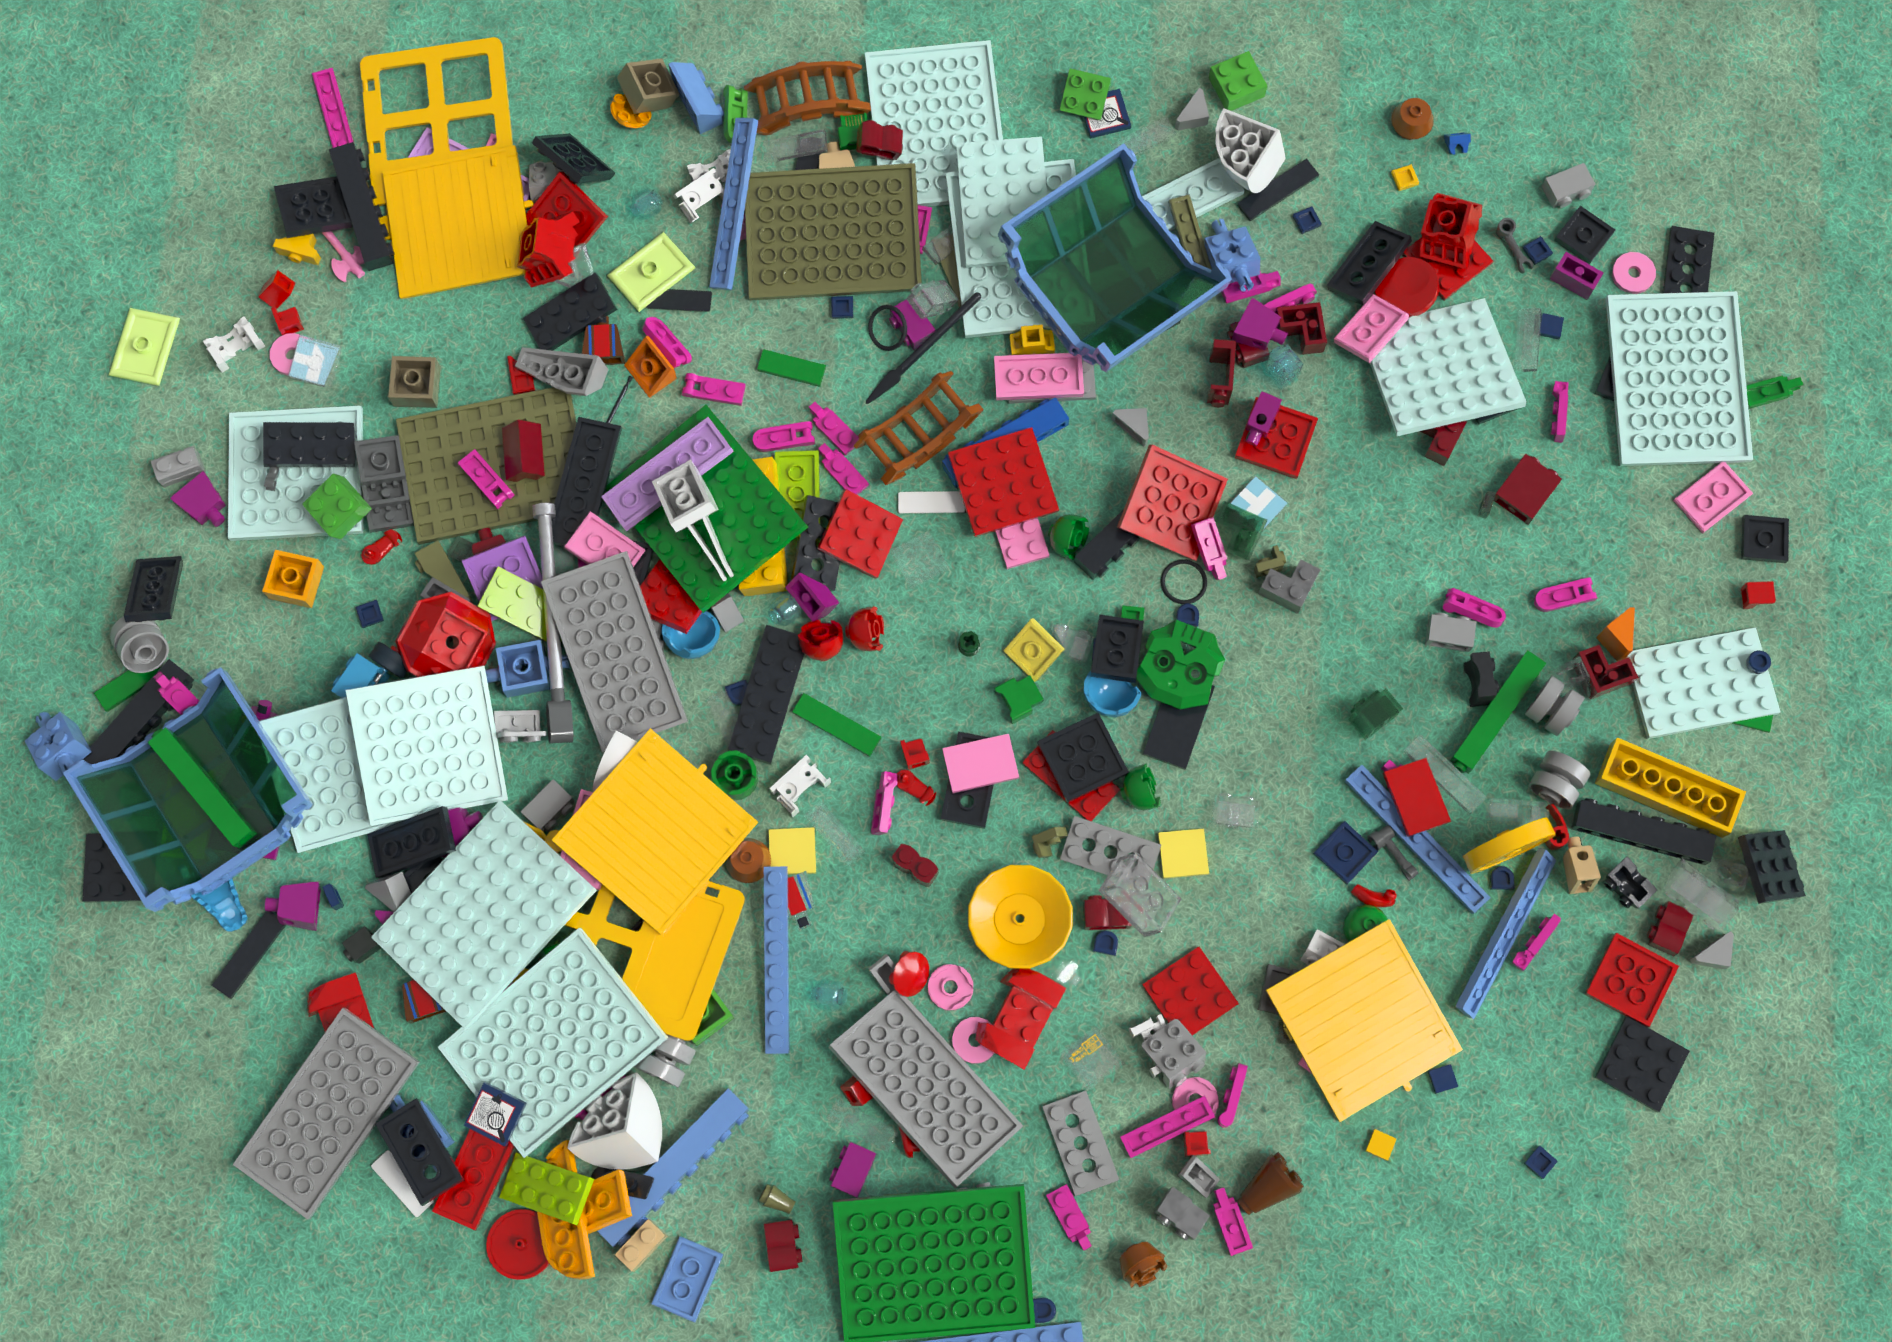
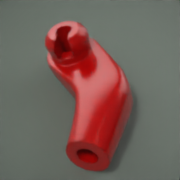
(1373, 898)

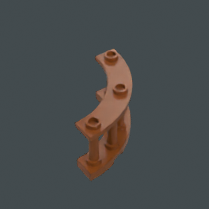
(810, 108)
(931, 446)

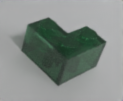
(1247, 528)
(1374, 713)

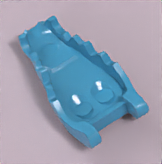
(224, 906)

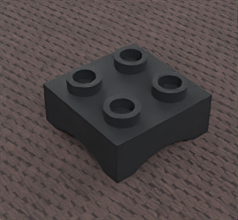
(1482, 680)

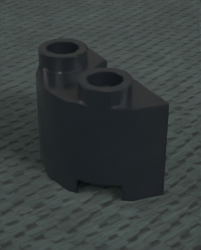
(1629, 884)

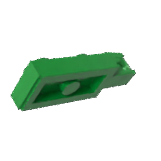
(1771, 390)

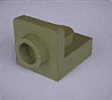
(1277, 563)
(1047, 838)

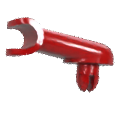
(378, 550)
(912, 785)
(908, 1146)

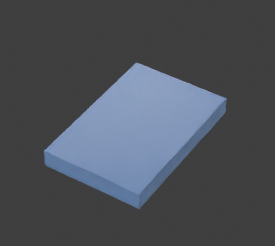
(687, 1279)

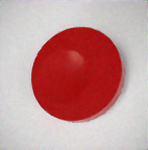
(1410, 286)
(516, 1245)

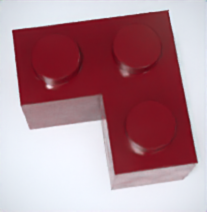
(1306, 322)
(1444, 441)
(1606, 677)

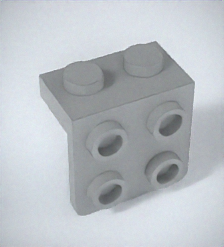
(540, 177)
(518, 724)
(1175, 1053)

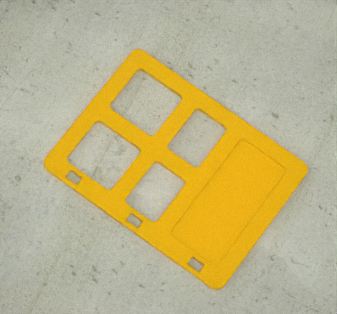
(437, 113)
(671, 970)

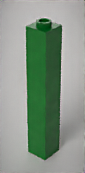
(1497, 712)
(202, 787)

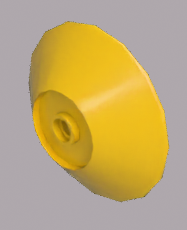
(1027, 893)

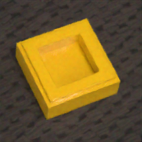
(1405, 177)
(1380, 1145)

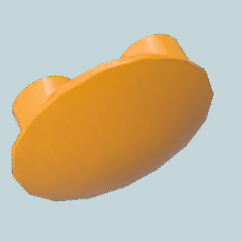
(624, 114)

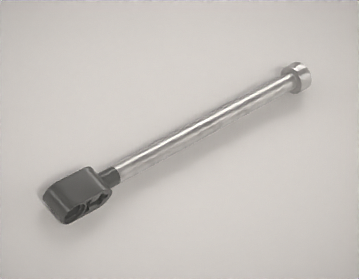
(558, 709)

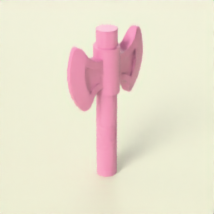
(349, 261)

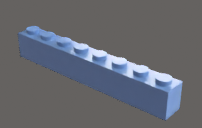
(681, 1161)

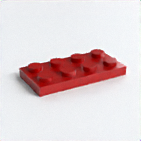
(1088, 805)
(481, 1166)

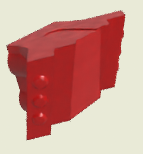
(1450, 230)
(547, 249)

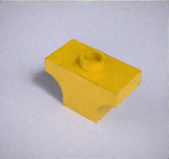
(298, 249)
(1032, 340)

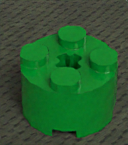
(735, 762)

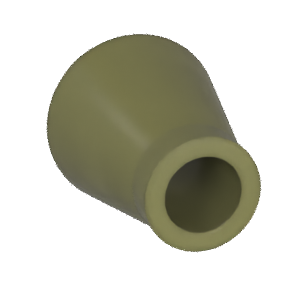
(774, 1198)

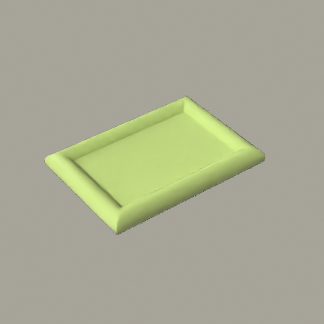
(651, 271)
(144, 346)

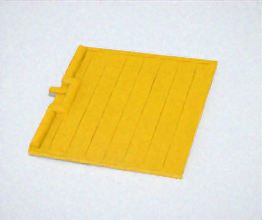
(456, 221)
(655, 831)
(1364, 1020)

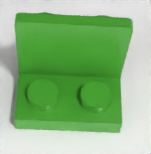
(1085, 94)

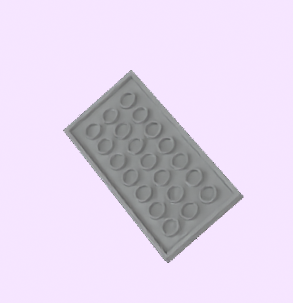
(614, 649)
(926, 1087)
(326, 1113)

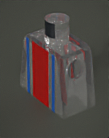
(800, 900)

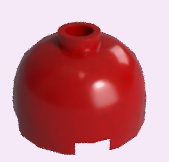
(864, 626)
(821, 640)

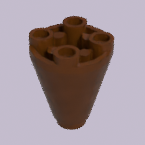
(1270, 1185)

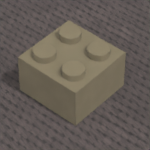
(648, 85)
(414, 381)

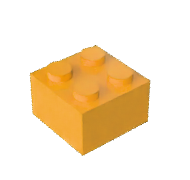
(293, 579)

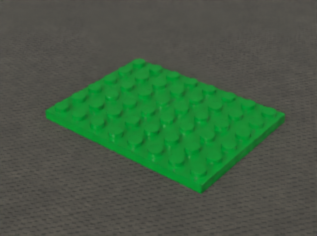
(749, 525)
(934, 1263)

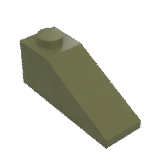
(436, 564)

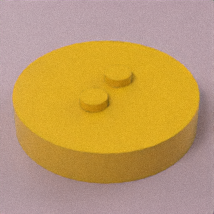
(1509, 845)

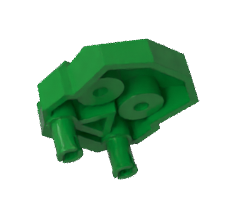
(1174, 682)

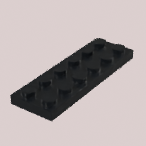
(584, 476)
(767, 695)

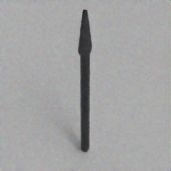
(894, 376)

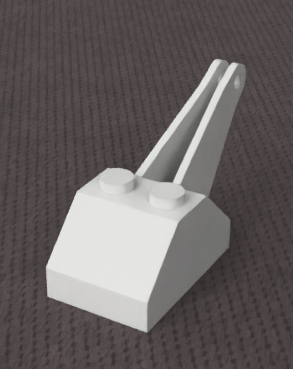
(688, 501)

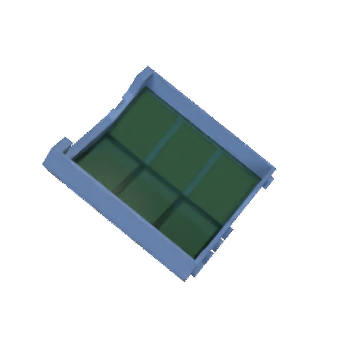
(1105, 264)
(160, 829)

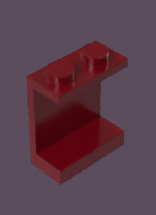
(1222, 352)
(1527, 488)

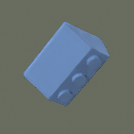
(696, 96)

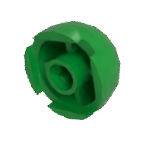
(1068, 531)
(1140, 788)
(1362, 920)

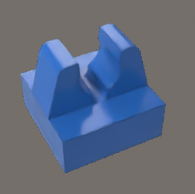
(1462, 139)

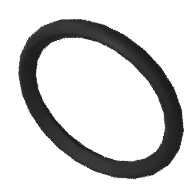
(870, 327)
(1189, 562)

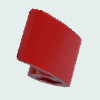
(1561, 829)

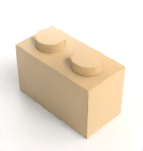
(641, 1245)

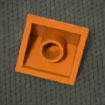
(650, 367)
(1618, 635)

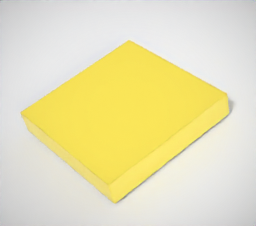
(1034, 649)
(793, 849)
(1183, 853)

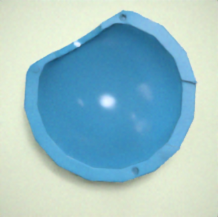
(699, 639)
(1109, 696)

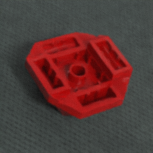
(428, 626)

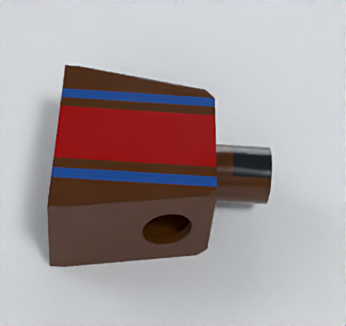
(604, 342)
(419, 1003)

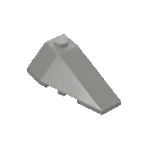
(564, 370)

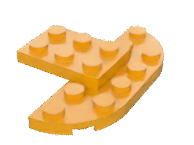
(568, 1244)

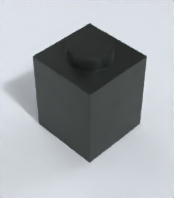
(360, 946)

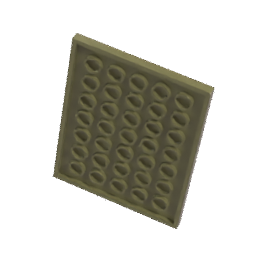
(832, 232)

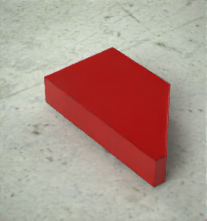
(520, 380)

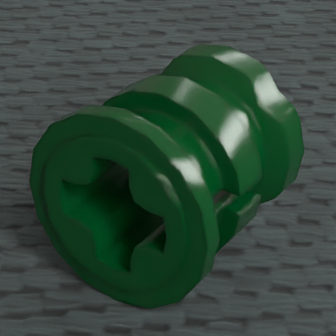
(971, 650)

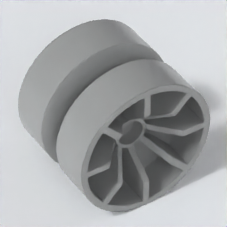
(139, 645)
(1549, 702)
(1559, 779)
(665, 1059)

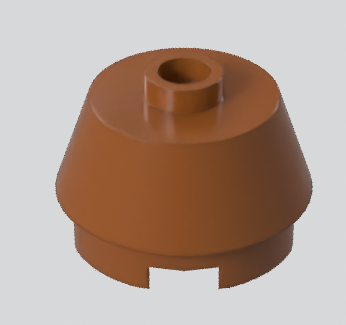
(1412, 119)
(748, 861)
(1141, 1264)

